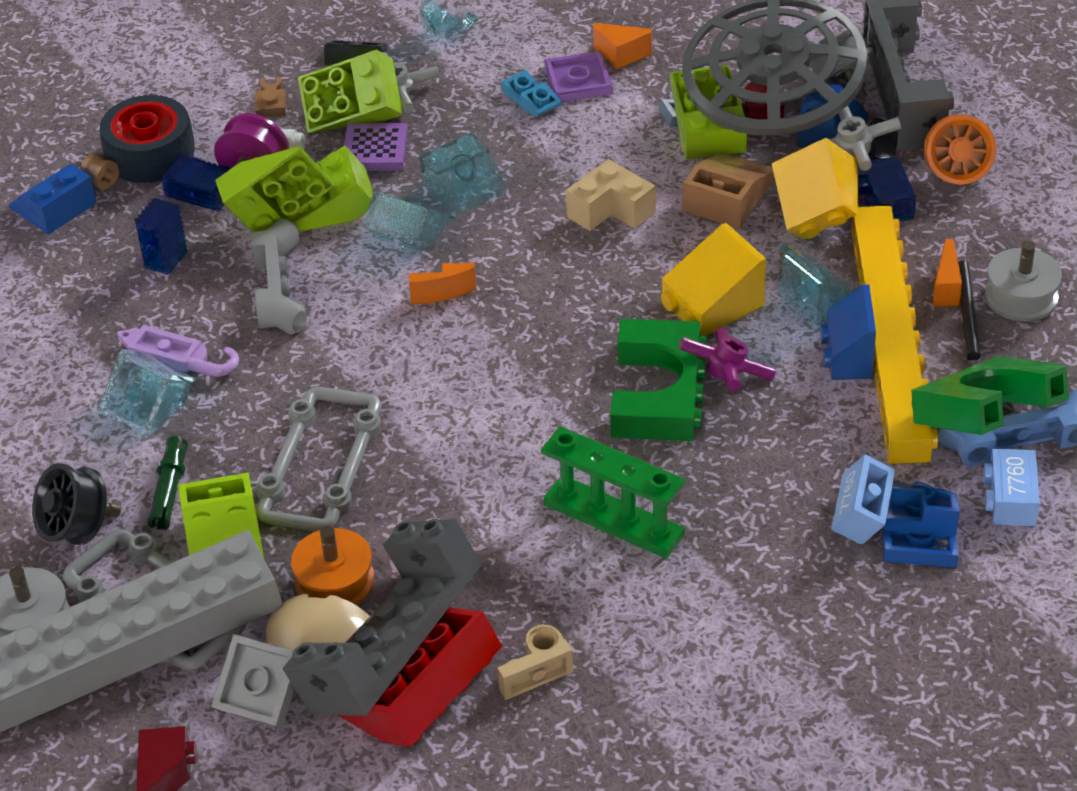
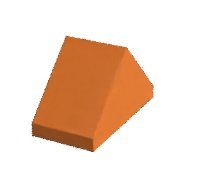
(622, 43)

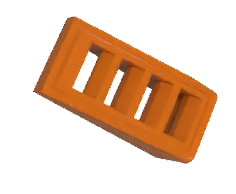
(948, 279)

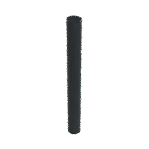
(968, 313)

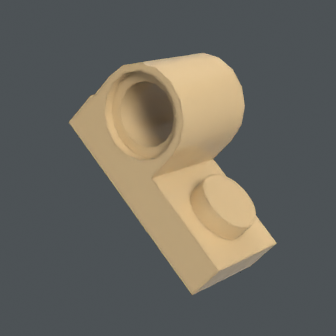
(545, 660)

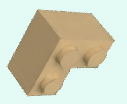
(610, 192)

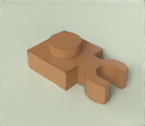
(271, 99)

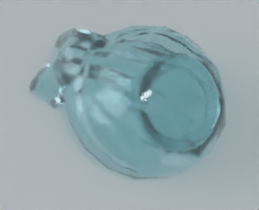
(441, 23)

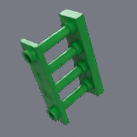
(605, 511)

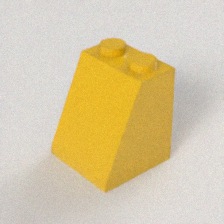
(817, 188)
(716, 281)

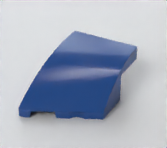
(916, 520)

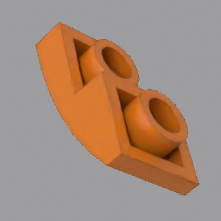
(452, 282)

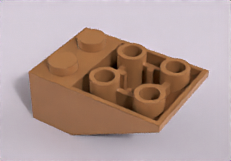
(725, 188)

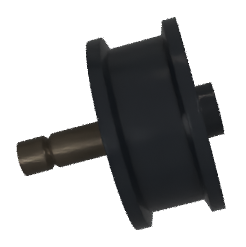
(71, 504)

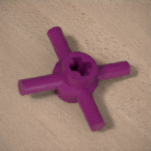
(727, 359)

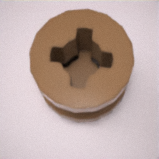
(102, 171)

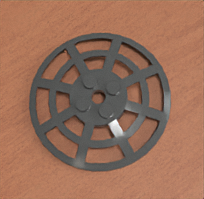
(773, 69)

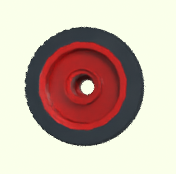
(146, 136)

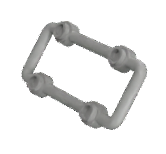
(337, 496)
(144, 550)

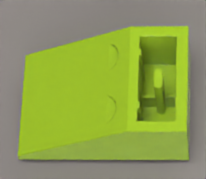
(350, 92)
(697, 133)
(272, 187)
(344, 201)
(218, 511)

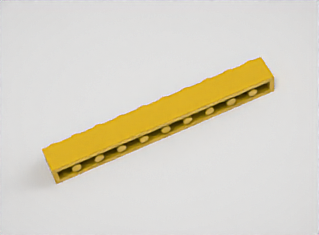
(896, 359)

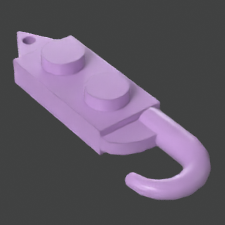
(177, 350)

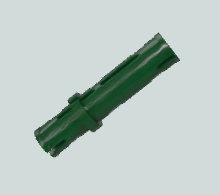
(170, 472)

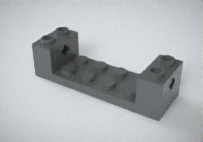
(893, 29)
(353, 676)

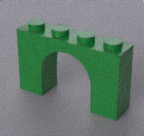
(974, 396)
(667, 412)

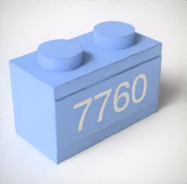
(1013, 487)
(863, 499)

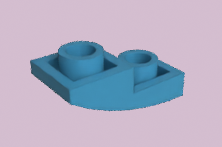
(530, 95)

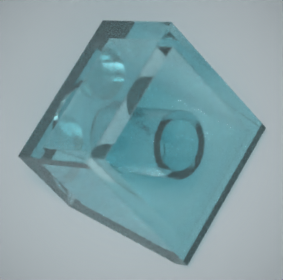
(461, 174)
(405, 221)
(808, 285)
(144, 392)

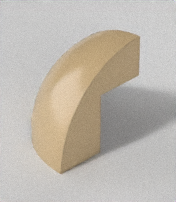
(313, 621)

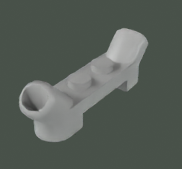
(272, 303)

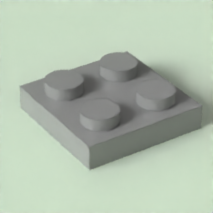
(255, 682)

